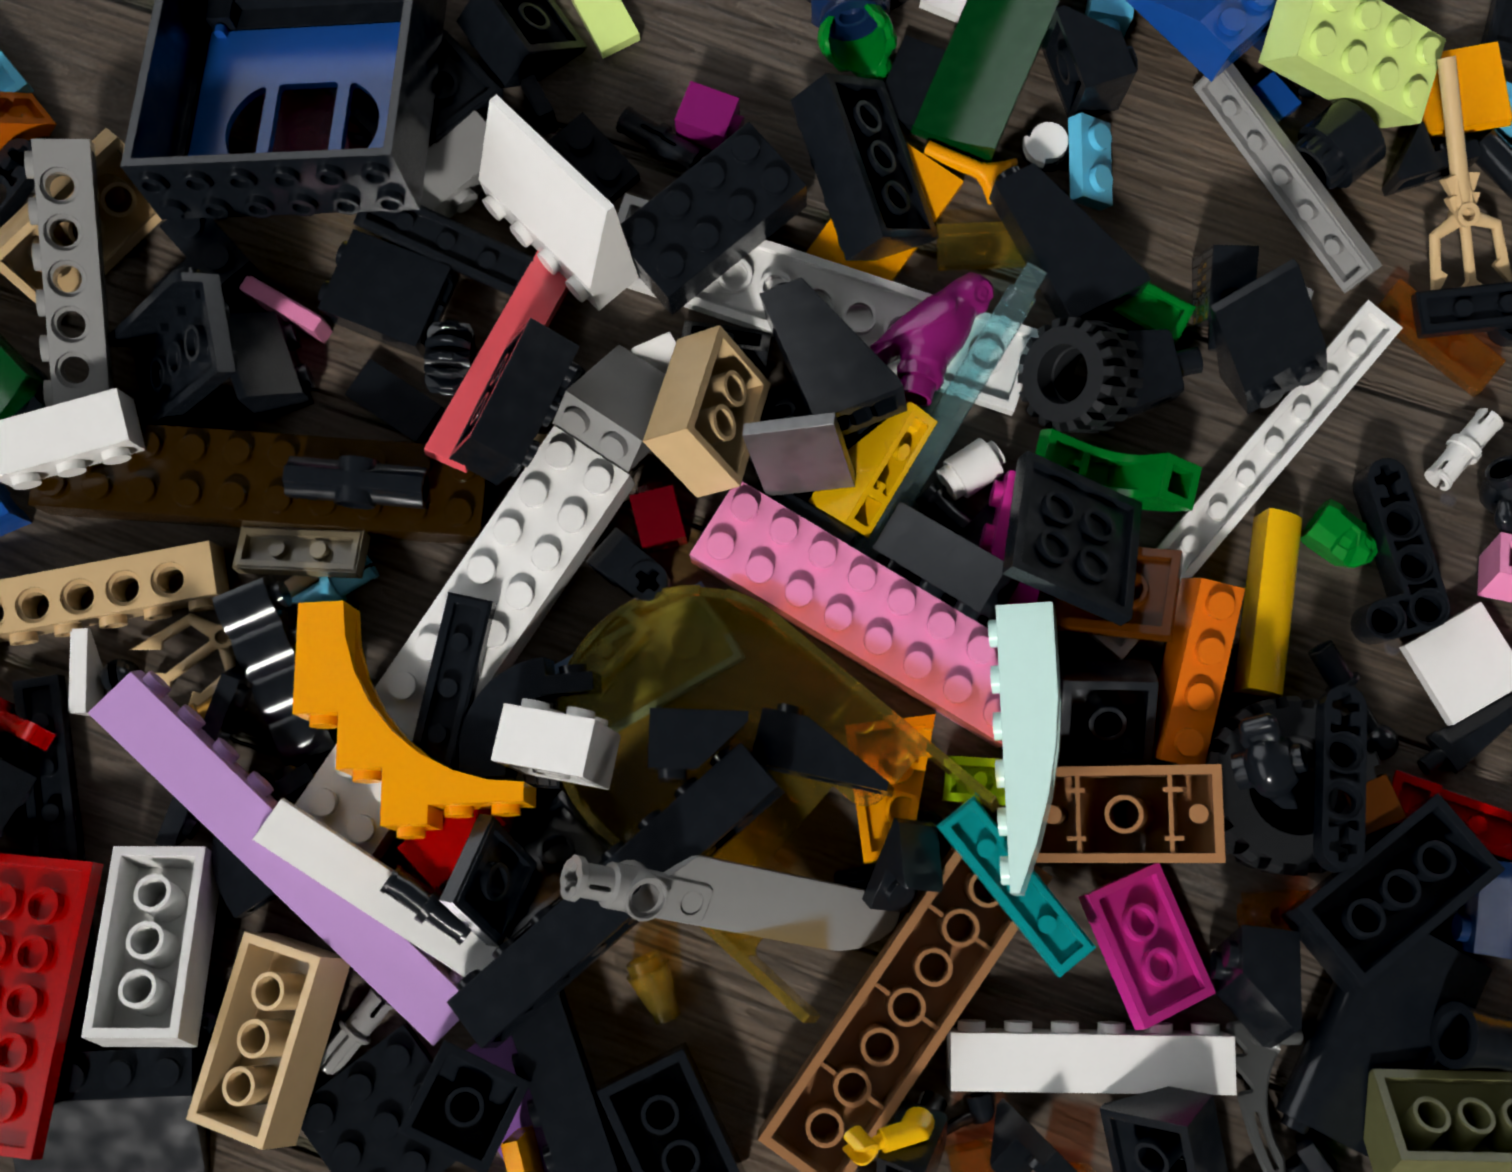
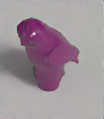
(933, 335)

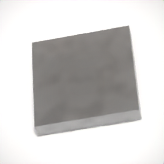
(799, 454)

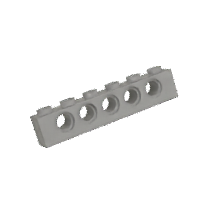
(78, 161)

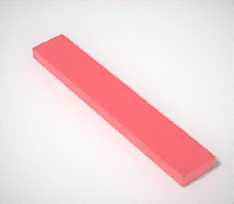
(535, 297)

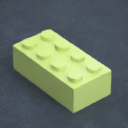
(1356, 54)

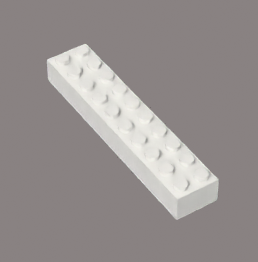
(518, 563)

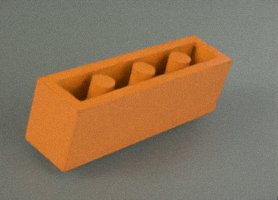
(1195, 669)

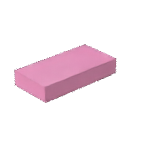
(286, 308)

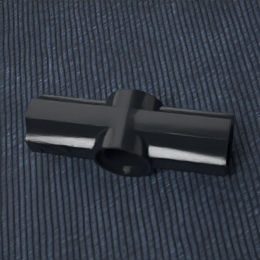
(356, 482)

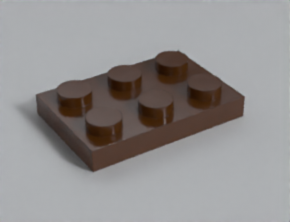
(1153, 606)

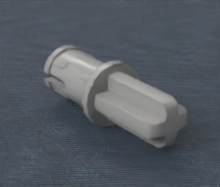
(354, 1032)

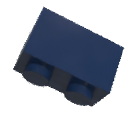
(1486, 919)

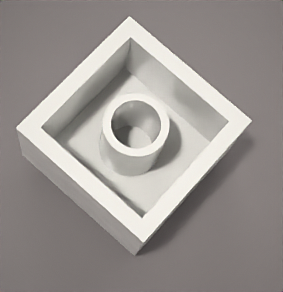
(556, 744)

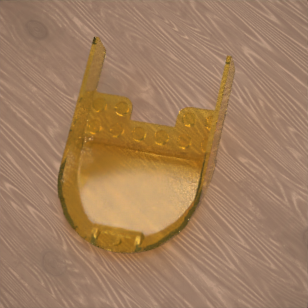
(732, 654)

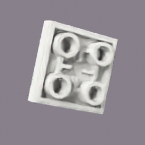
(1462, 663)

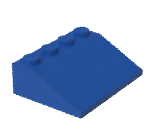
(1209, 31)

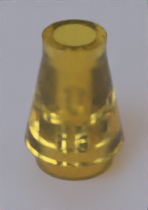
(654, 985)

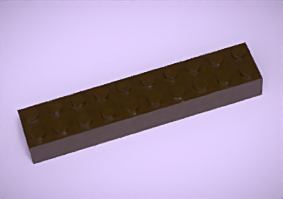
(238, 482)

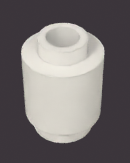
(971, 468)

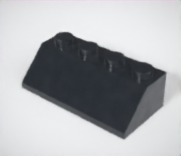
(863, 167)

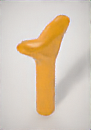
(983, 172)

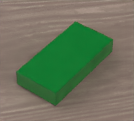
(1155, 311)

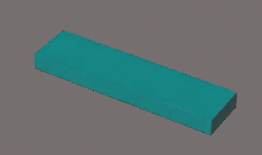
(1036, 913)

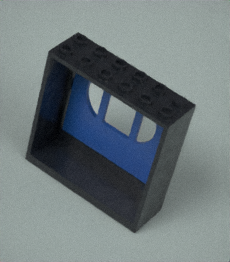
(220, 55)

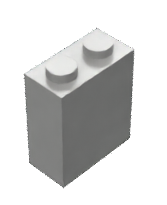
(612, 407)

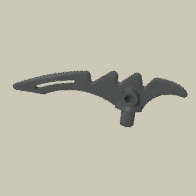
(1255, 1067)

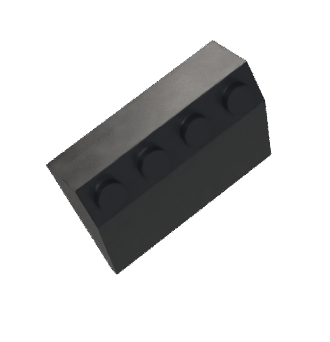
(125, 1112)

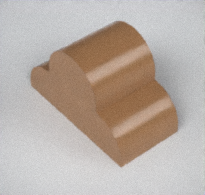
(1136, 815)

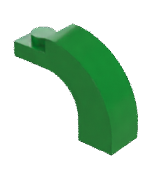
(1154, 480)

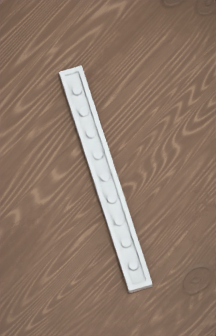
(1272, 448)

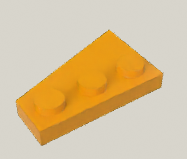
(877, 819)

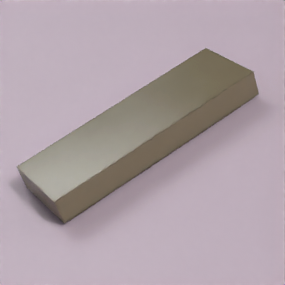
(301, 552)

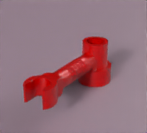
(23, 728)

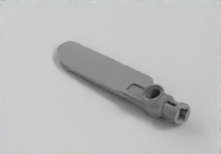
(733, 899)

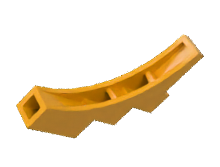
(337, 693)

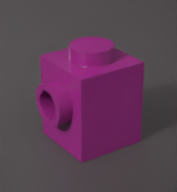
(707, 116)

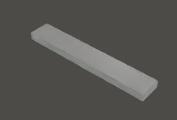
(1288, 178)

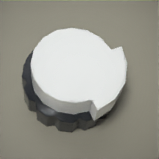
(1046, 146)

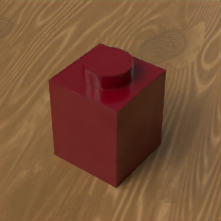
(657, 517)

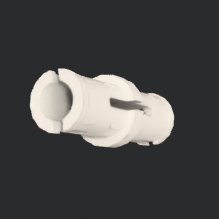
(1463, 449)

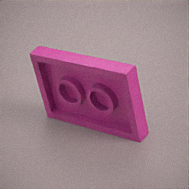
(1147, 946)

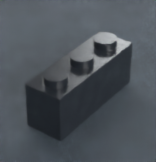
(944, 563)

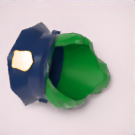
(855, 35)

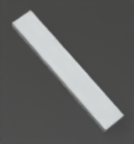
(358, 879)

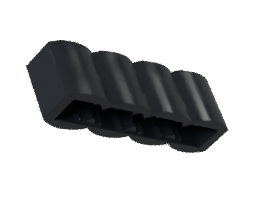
(265, 647)

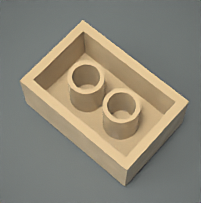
(703, 409)

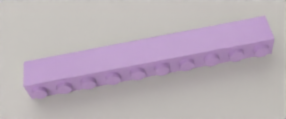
(234, 807)

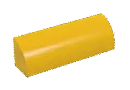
(1268, 603)

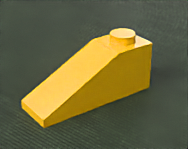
(880, 466)

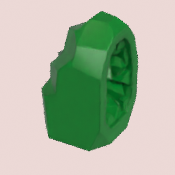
(1339, 536)

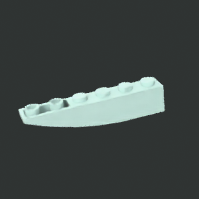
(1028, 729)

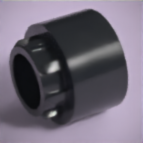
(1341, 144)

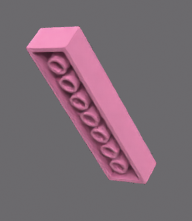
(853, 606)

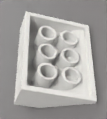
(553, 208)

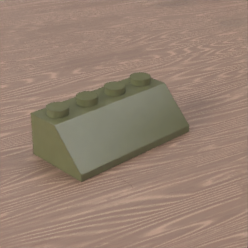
(1439, 1121)

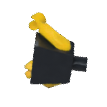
(908, 1145)

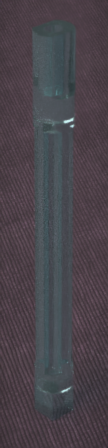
(962, 393)

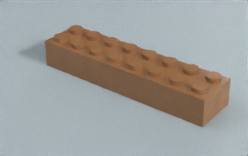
(891, 1021)

